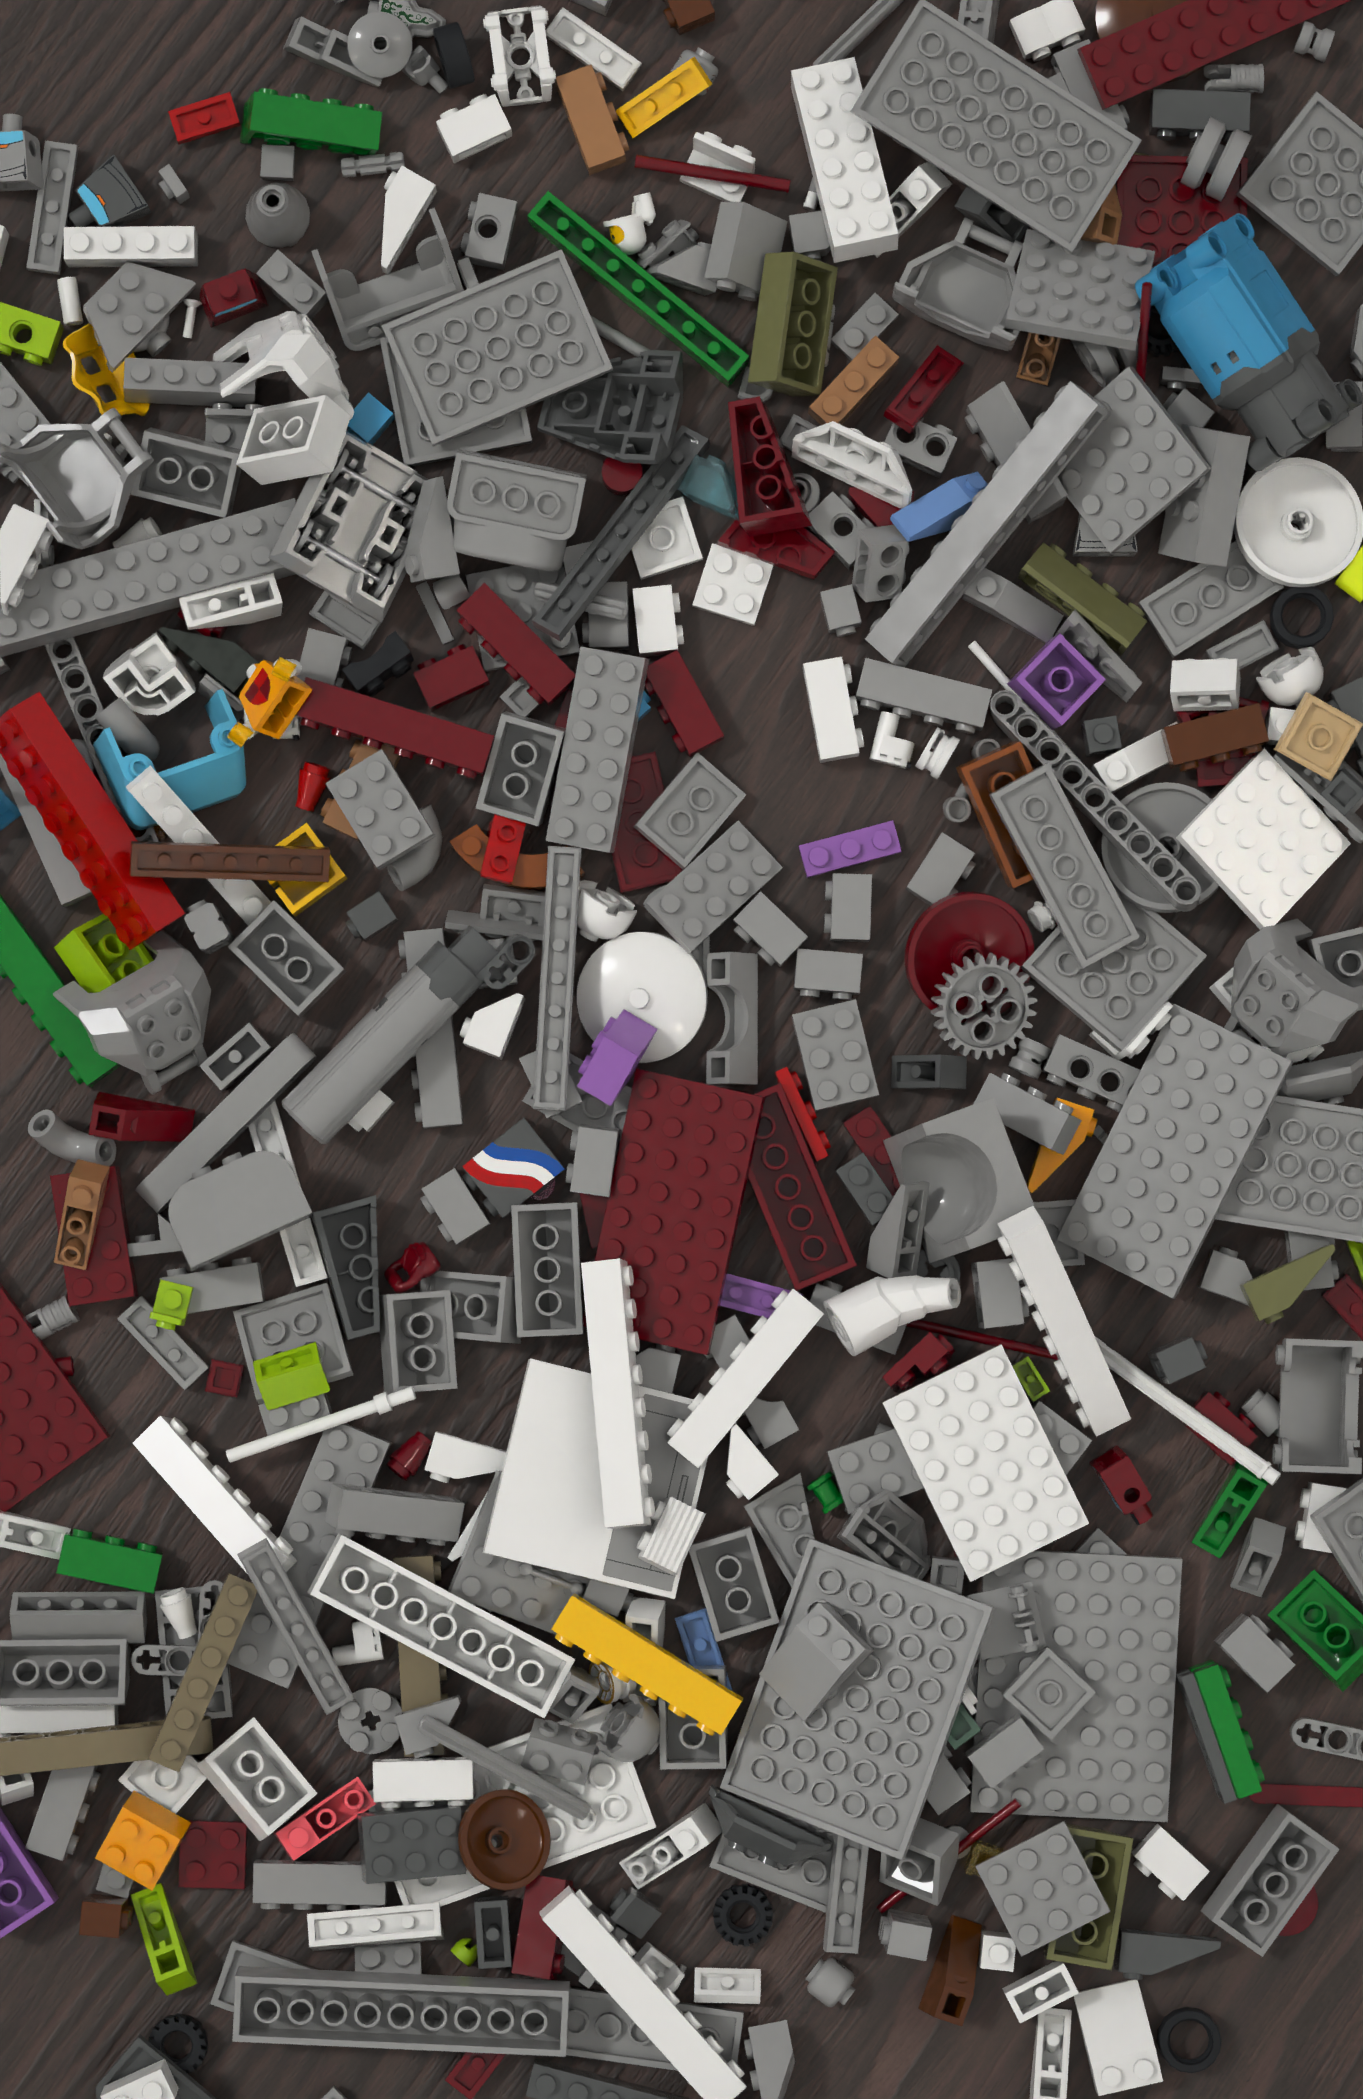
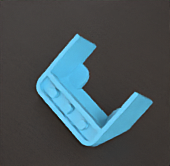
(196, 783)

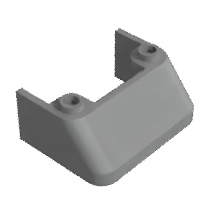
(368, 305)

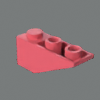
(324, 1818)

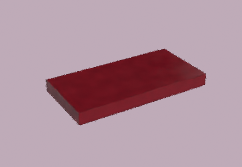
(635, 858)

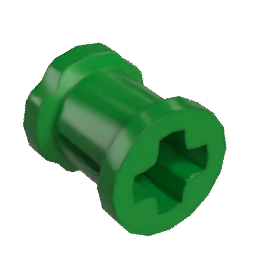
(826, 1492)

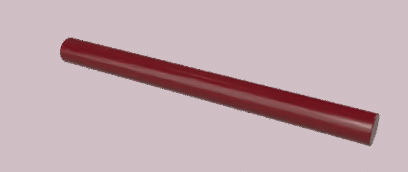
(712, 173)

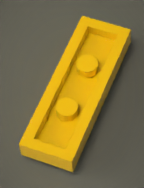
(663, 97)

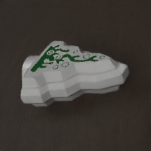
(417, 19)

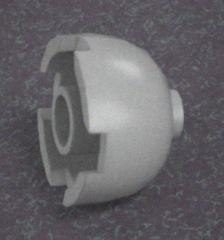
(630, 1730)

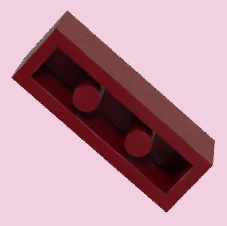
(682, 704)
(537, 1946)

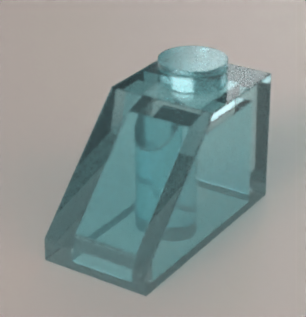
(711, 486)

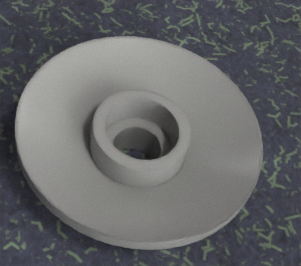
(374, 61)

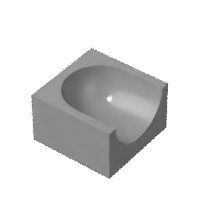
(969, 1175)

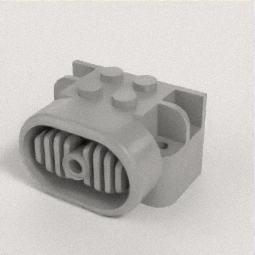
(513, 510)

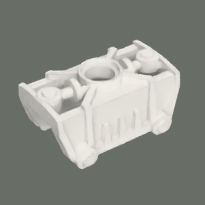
(535, 46)

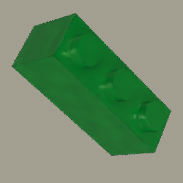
(110, 1561)

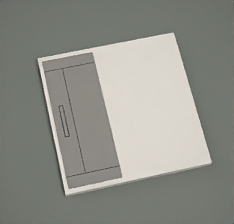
(551, 1483)

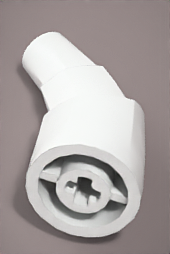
(881, 1305)

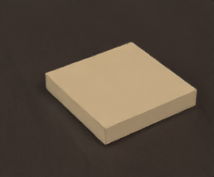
(1318, 736)

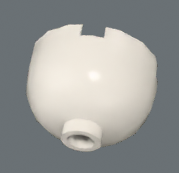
(1291, 677)
(602, 912)

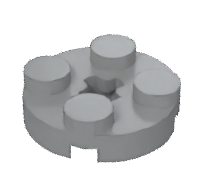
(360, 1737)

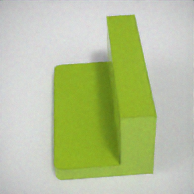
(291, 1376)

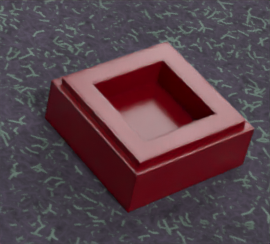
(224, 1378)

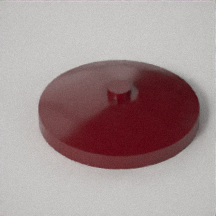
(960, 928)

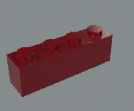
(516, 644)

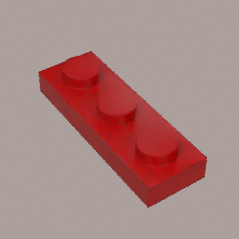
(803, 1113)

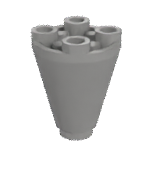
(280, 224)

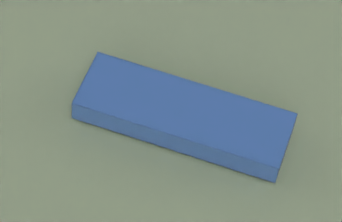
(699, 1640)

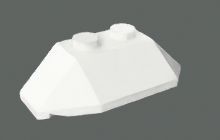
(855, 460)

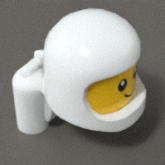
(629, 231)

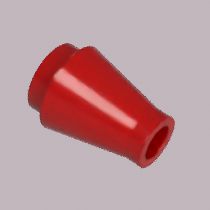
(311, 785)

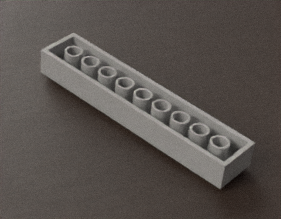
(143, 578)
(401, 2011)

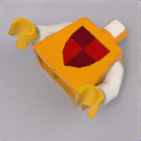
(270, 699)

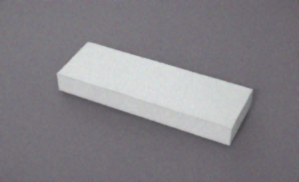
(592, 48)

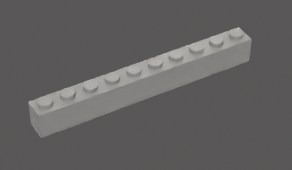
(986, 524)

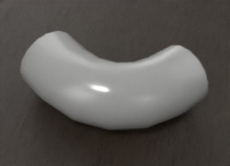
(129, 730)
(421, 861)
(69, 1142)

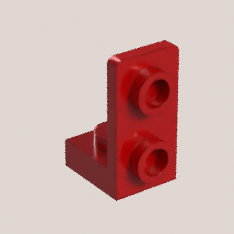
(502, 849)

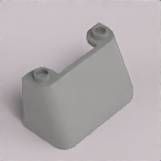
(1318, 1406)

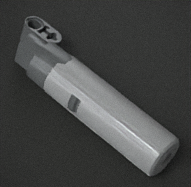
(396, 1028)

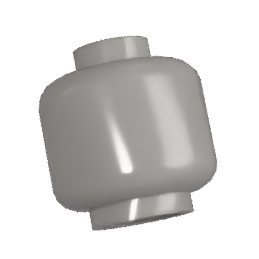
(830, 1982)

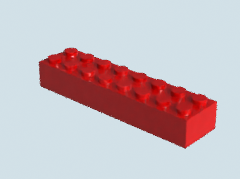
(83, 820)

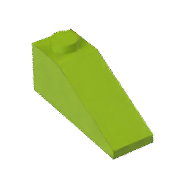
(163, 1940)

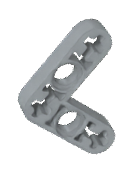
(154, 1668)

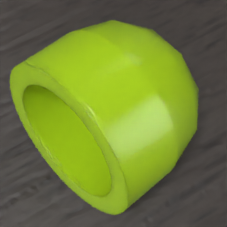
(464, 1953)

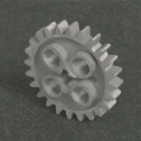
(999, 1029)

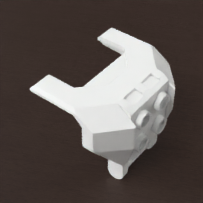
(289, 345)

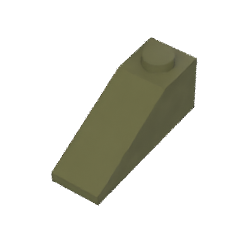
(1280, 1287)

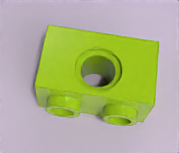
(44, 339)

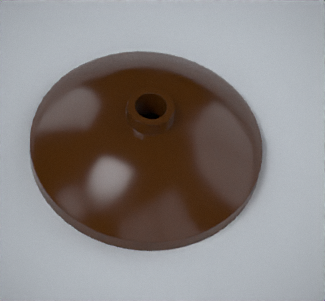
(520, 1836)

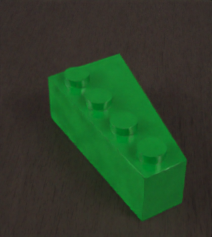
(310, 123)

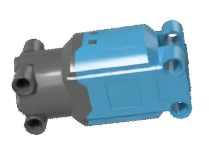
(1248, 340)

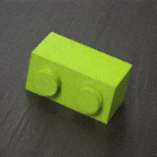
(1030, 1379)

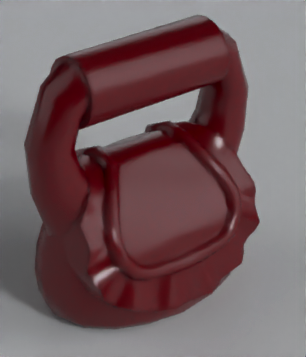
(419, 1264)

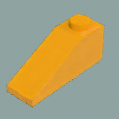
(1048, 1160)

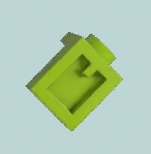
(171, 1304)

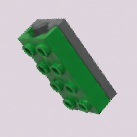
(1218, 1731)

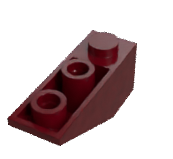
(139, 1119)

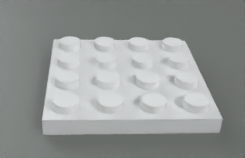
(1263, 840)

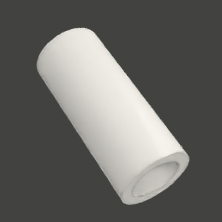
(70, 301)

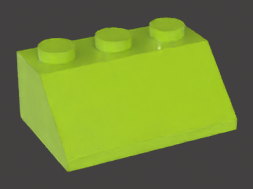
(98, 955)

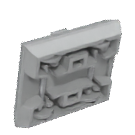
(353, 527)

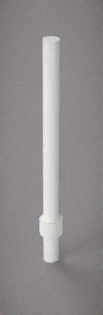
(381, 1403)

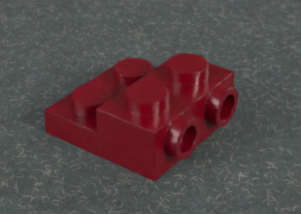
(928, 1357)

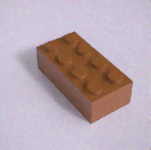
(984, 777)

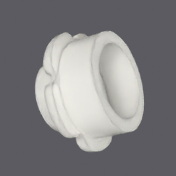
(1041, 916)

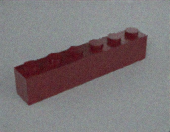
(397, 728)

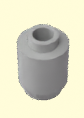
(1263, 1412)

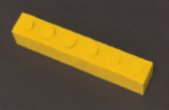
(647, 1664)

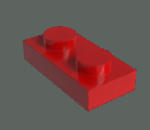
(204, 118)

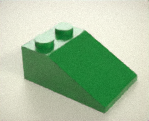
(1323, 1629)

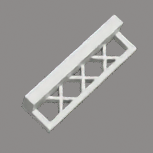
(375, 1926)

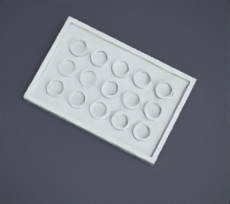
(985, 1463)

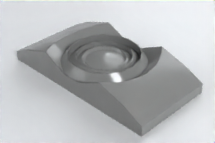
(221, 1701)

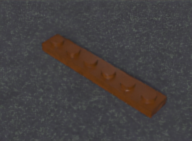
(229, 861)

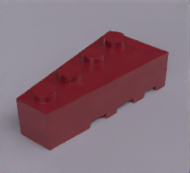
(763, 477)

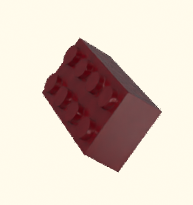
(109, 1269)

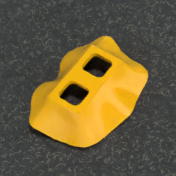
(83, 345)

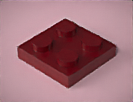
(213, 1855)

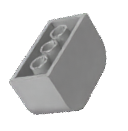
(235, 1206)

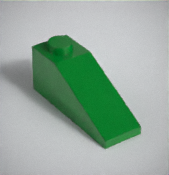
(1229, 1510)

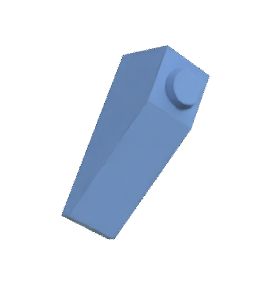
(939, 508)

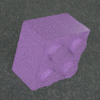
(1056, 681)
(615, 1056)

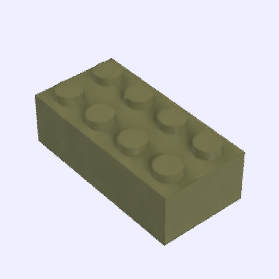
(792, 324)

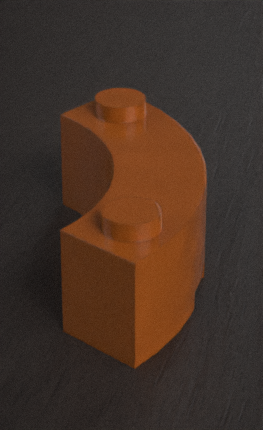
(529, 870)

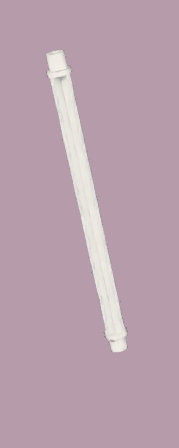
(1188, 1415)

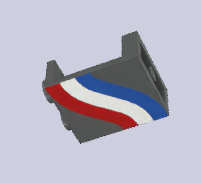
(512, 1168)

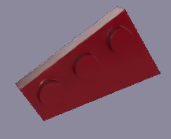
(788, 549)

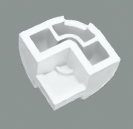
(150, 677)

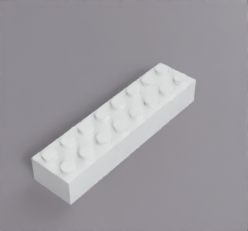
(441, 1625)

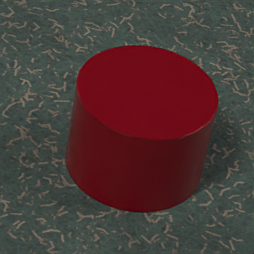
(620, 476)

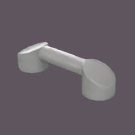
(955, 806)

